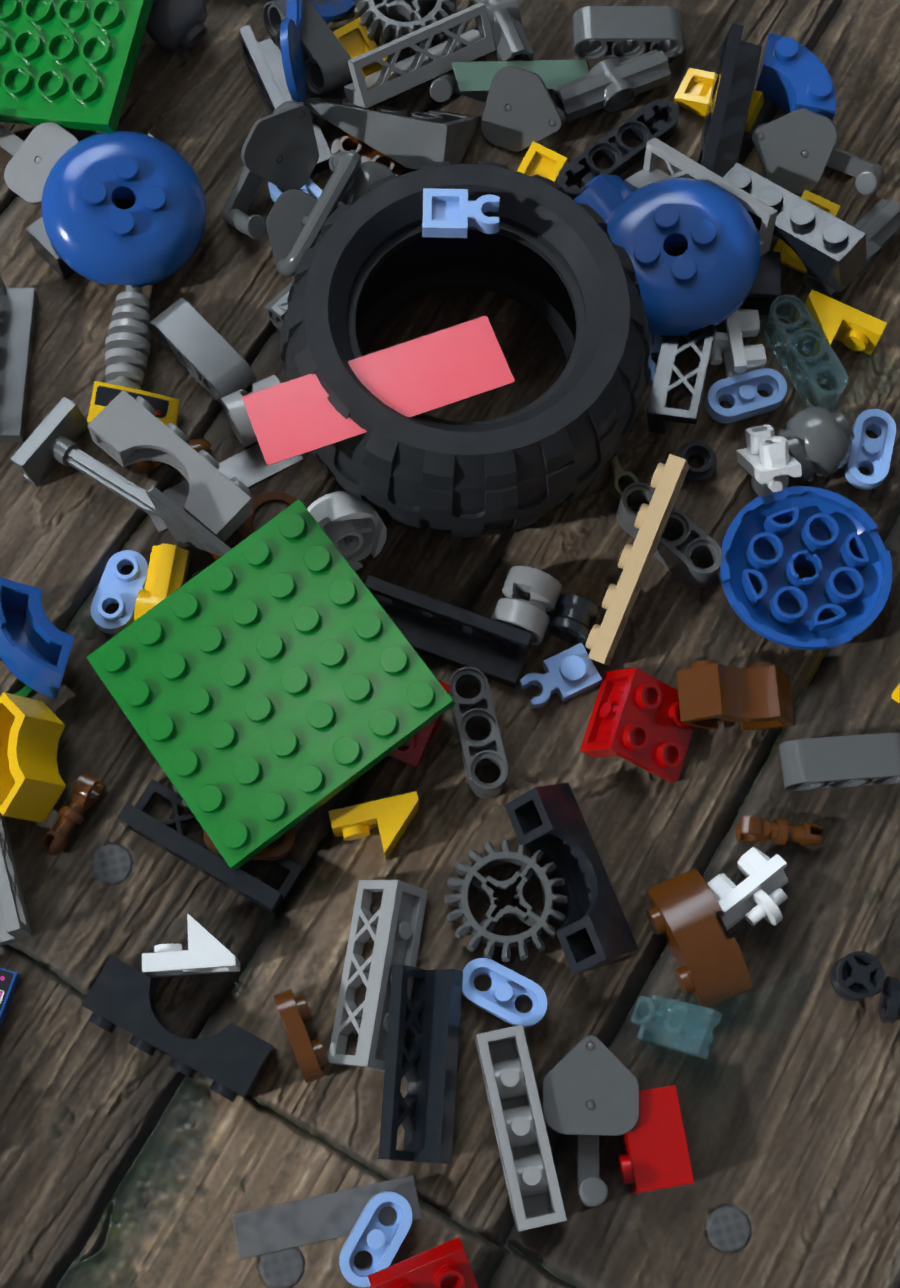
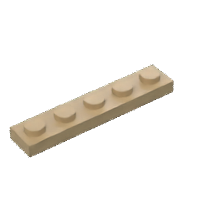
(637, 559)

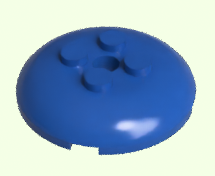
(123, 244)
(719, 256)
(826, 537)

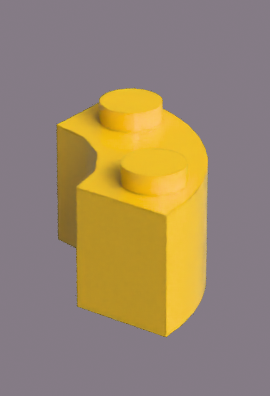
(28, 758)

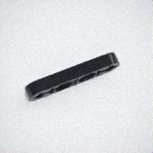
(616, 150)

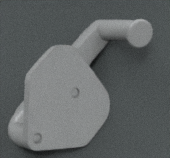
(33, 158)

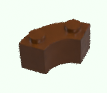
(719, 693)
(706, 959)

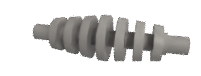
(128, 339)

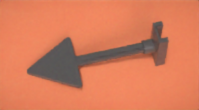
(55, 442)

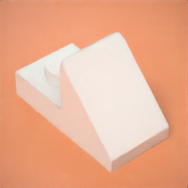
(203, 956)

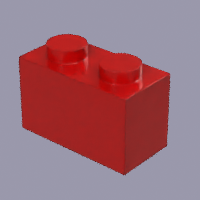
(657, 1144)

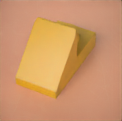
(845, 323)
(388, 814)

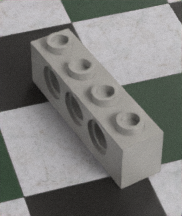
(520, 1128)

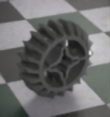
(395, 18)
(522, 914)

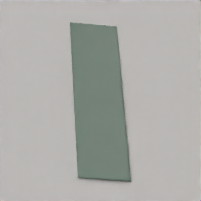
(554, 73)

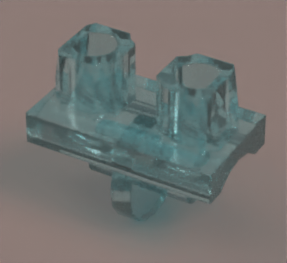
(675, 1024)

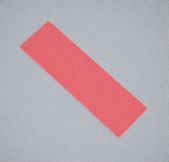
(405, 377)

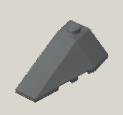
(402, 137)

